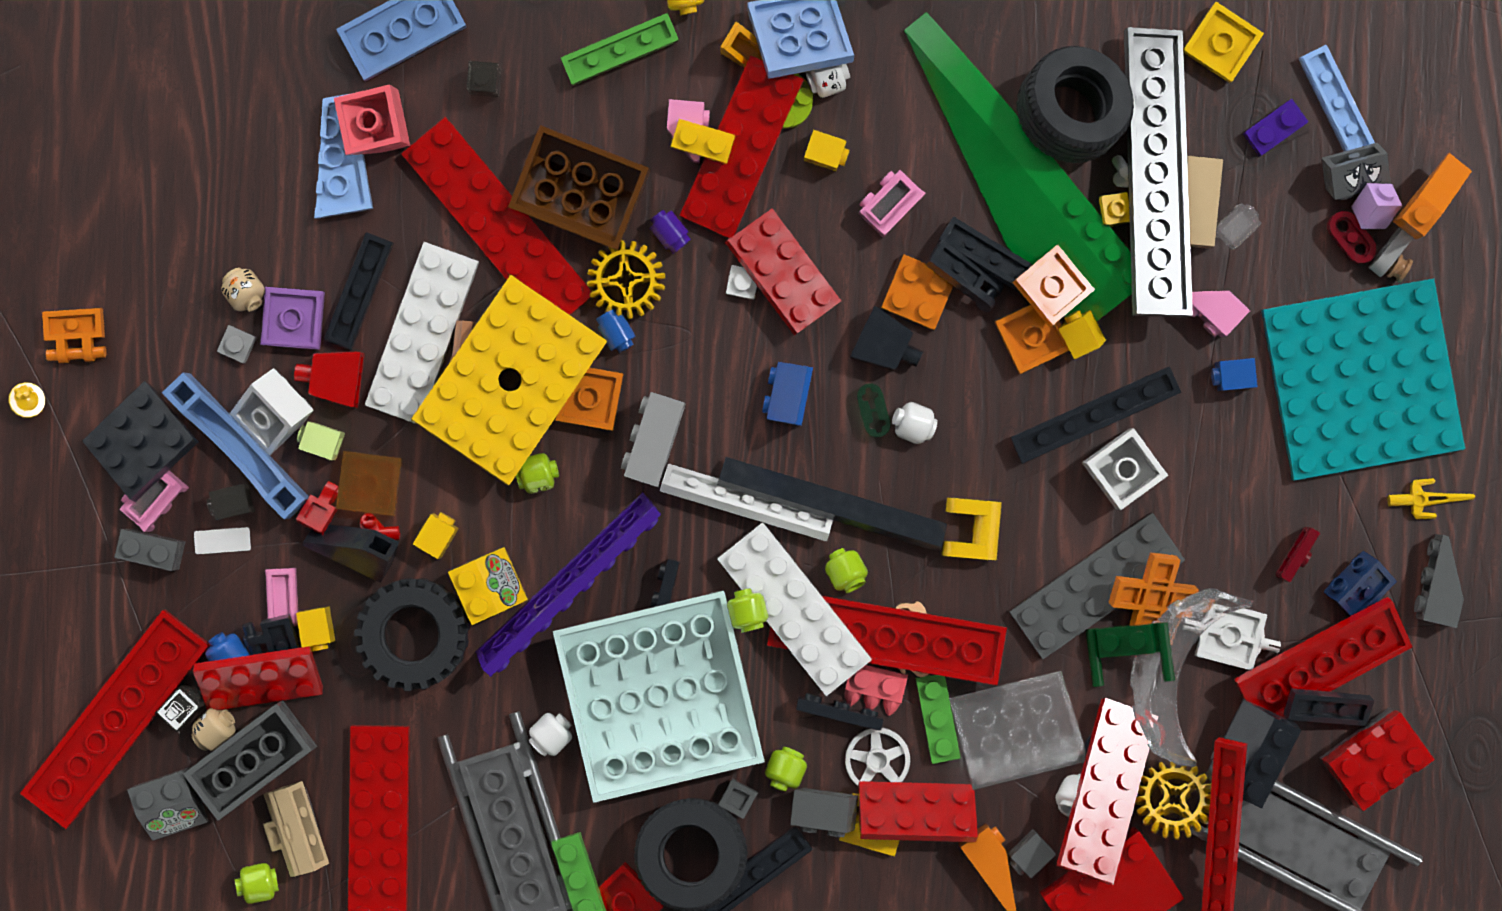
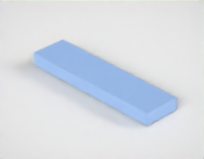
(1335, 99)

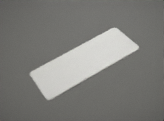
(222, 540)

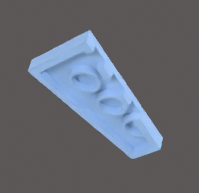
(341, 178)

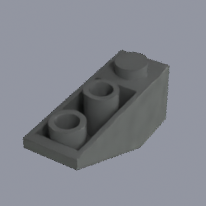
(1441, 591)

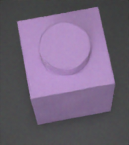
(1376, 206)

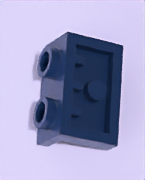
(1360, 584)

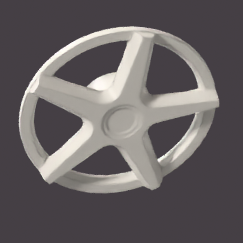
(877, 758)

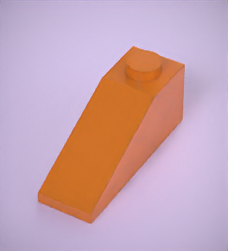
(1433, 197)
(992, 863)

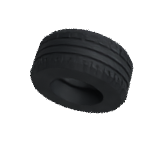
(1098, 81)
(652, 866)

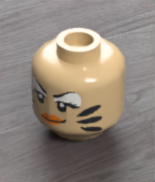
(242, 289)
(213, 729)

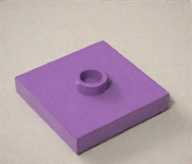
(292, 318)

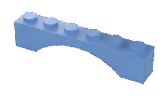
(256, 464)

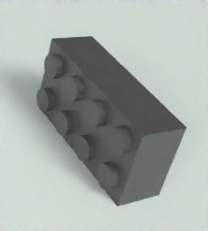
(250, 760)

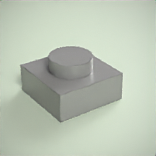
(236, 344)

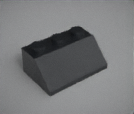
(1268, 747)

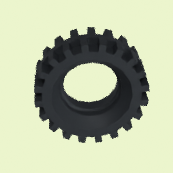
(451, 630)

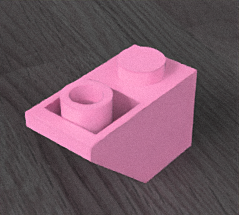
(688, 111)
(1218, 310)

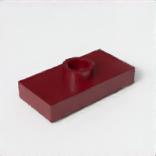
(1298, 555)

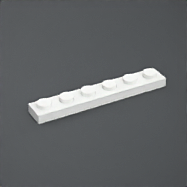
(705, 490)

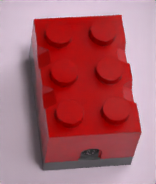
(1376, 758)

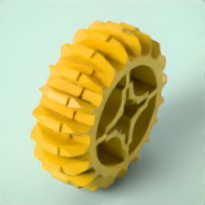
(601, 282)
(1165, 808)

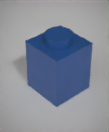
(1234, 374)

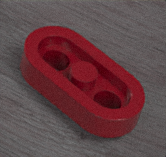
(1351, 237)

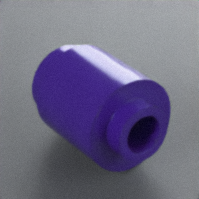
(669, 231)

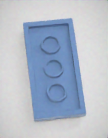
(398, 32)

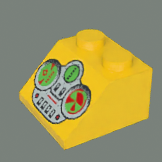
(487, 586)

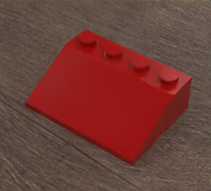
(1138, 884)

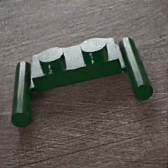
(1128, 641)

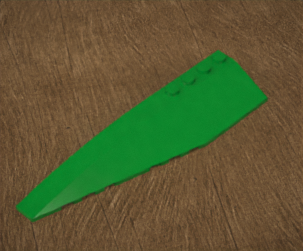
(1022, 186)

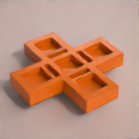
(1154, 592)

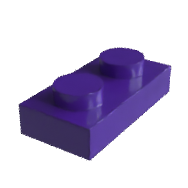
(1275, 127)

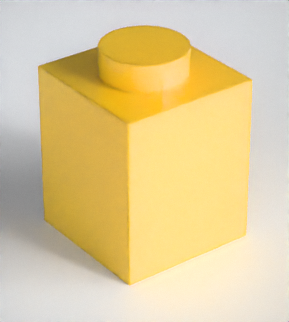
(826, 151)
(1081, 333)
(436, 534)
(315, 628)

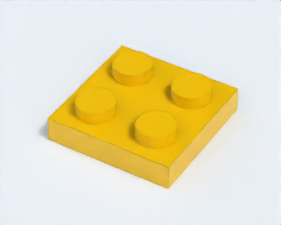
(1223, 42)

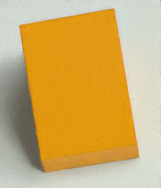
(740, 45)

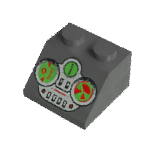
(167, 805)

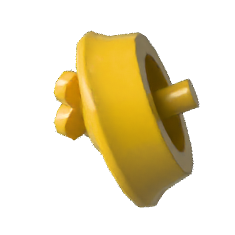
(26, 400)

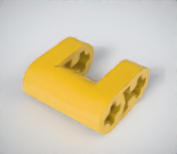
(985, 529)

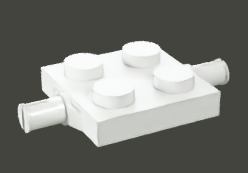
(1236, 639)

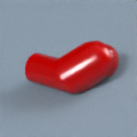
(369, 521)

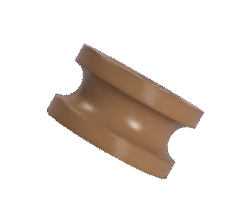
(1399, 268)

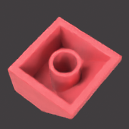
(372, 121)

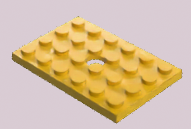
(498, 425)

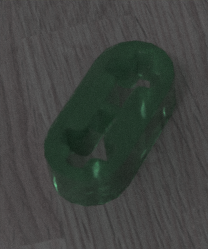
(880, 408)

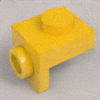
(1115, 209)

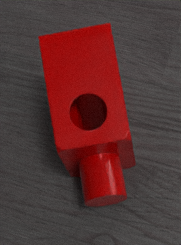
(334, 376)

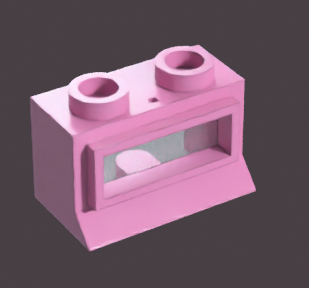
(890, 203)
(154, 501)

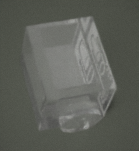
(1238, 225)

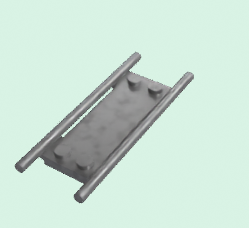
(509, 824)
(1314, 848)

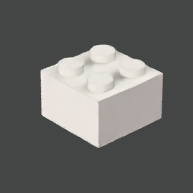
(1125, 469)

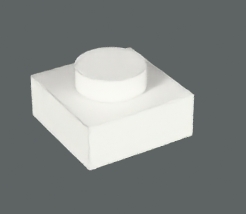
(741, 283)

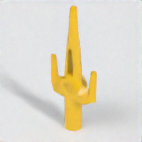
(1419, 499)

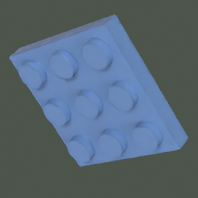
(799, 35)

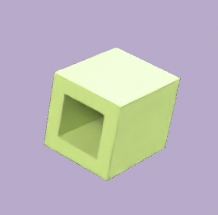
(320, 440)

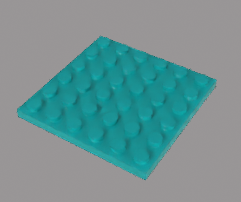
(1363, 379)

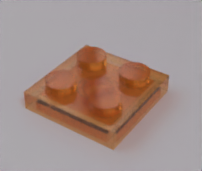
(369, 483)

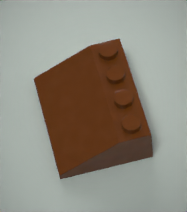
(579, 187)

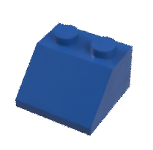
(788, 393)

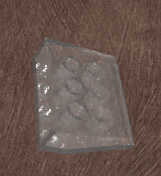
(1017, 730)

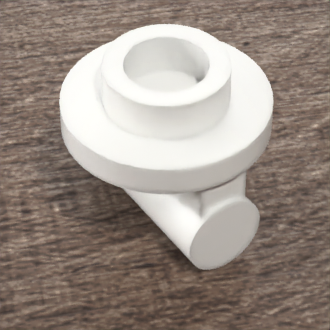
(1121, 177)

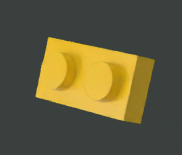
(702, 141)

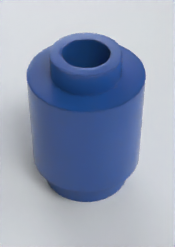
(616, 331)

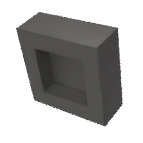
(737, 798)

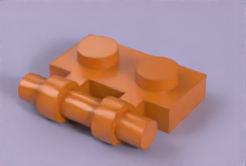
(72, 325)

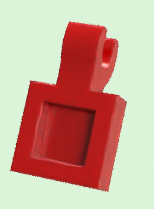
(318, 511)

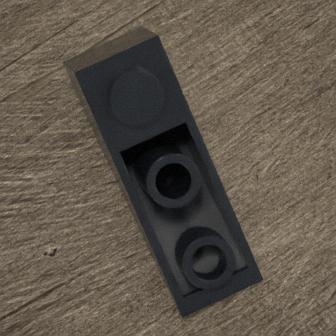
(356, 548)

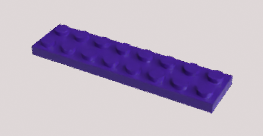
(566, 584)

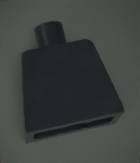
(885, 342)

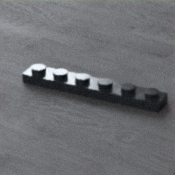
(1095, 414)

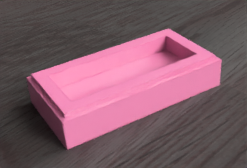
(282, 593)

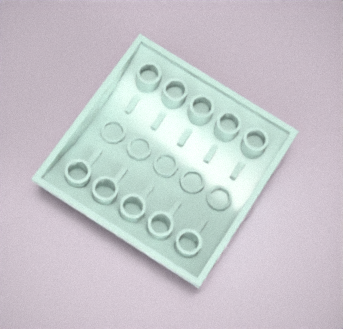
(658, 696)

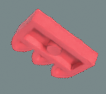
(876, 685)

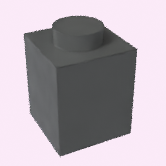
(1030, 854)

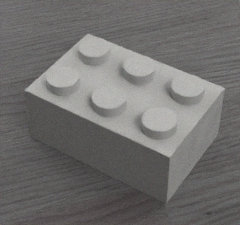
(653, 439)

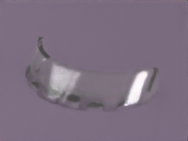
(1156, 699)

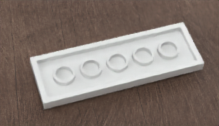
(422, 331)
(796, 609)

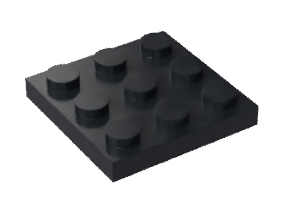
(140, 441)

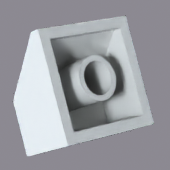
(271, 411)

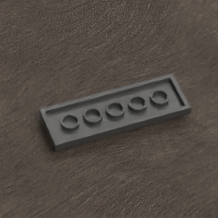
(1083, 592)

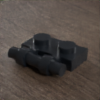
(276, 633)

